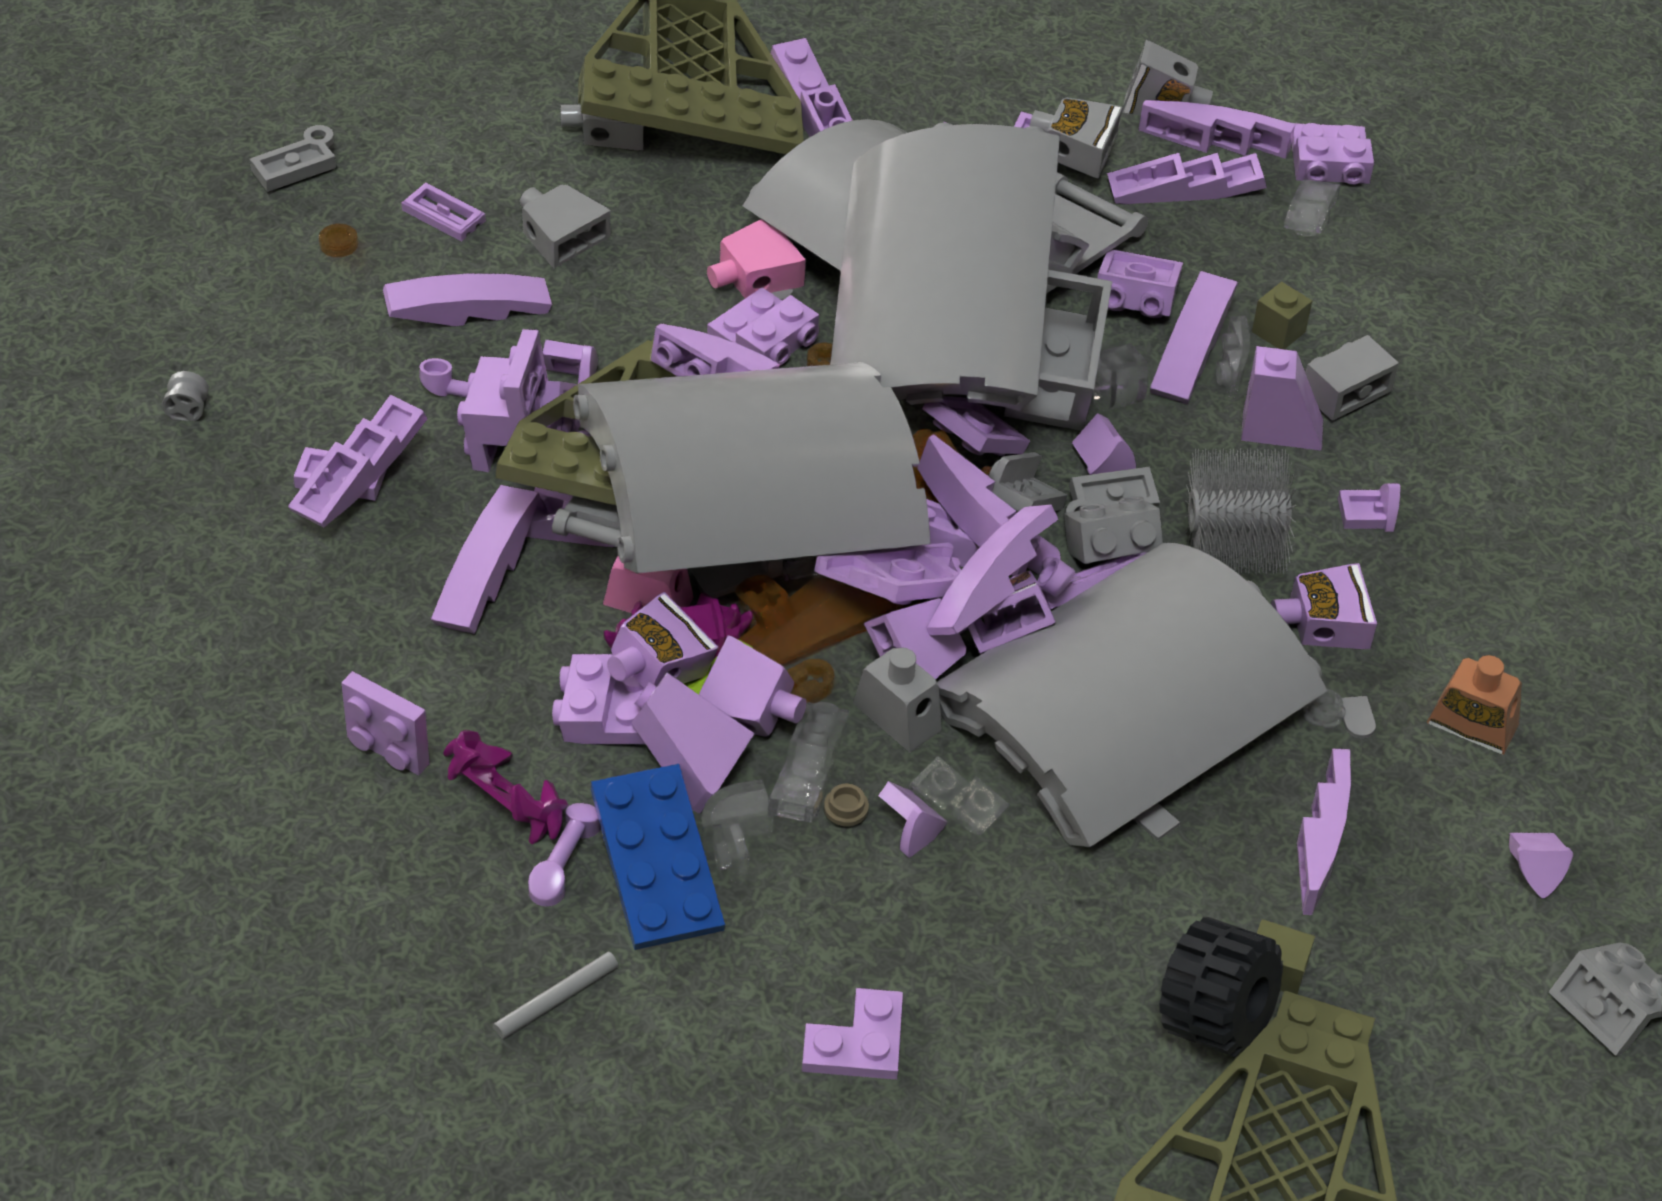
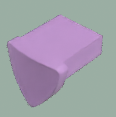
(570, 359)
(1103, 447)
(1370, 507)
(922, 821)
(1541, 860)

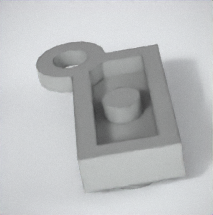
(295, 160)
(1111, 487)

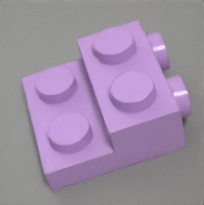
(1332, 153)
(1141, 282)
(768, 325)
(596, 704)

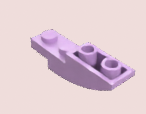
(819, 102)
(698, 353)

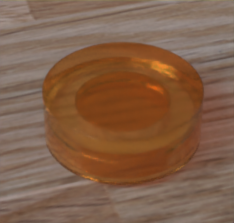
(338, 240)

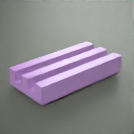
(439, 215)

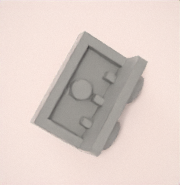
(1017, 484)

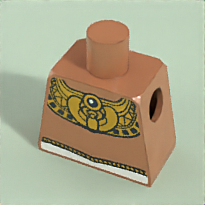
(1480, 704)

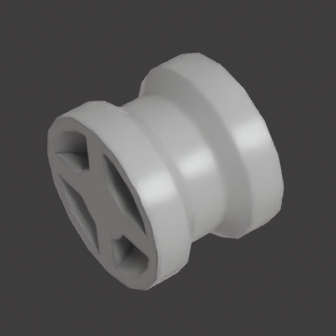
(185, 396)

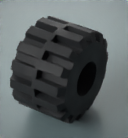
(1221, 986)

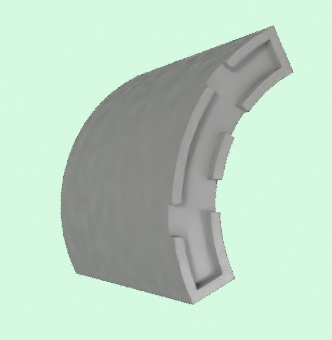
(811, 187)
(949, 262)
(755, 465)
(1135, 688)

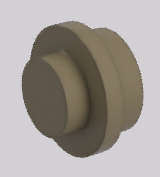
(846, 805)

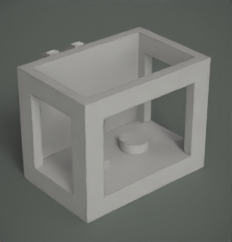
(1068, 357)

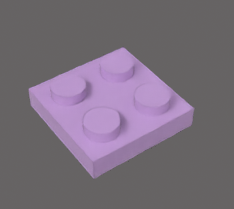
(977, 426)
(385, 724)

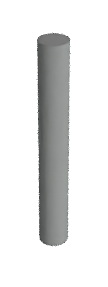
(555, 995)

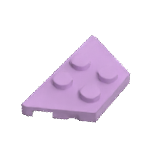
(897, 572)

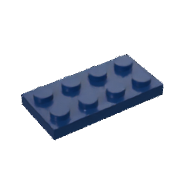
(657, 856)

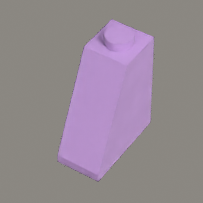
(1281, 402)
(692, 733)

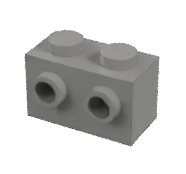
(1351, 376)
(1113, 530)

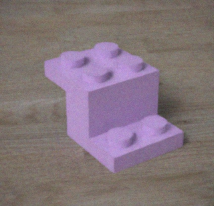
(500, 397)

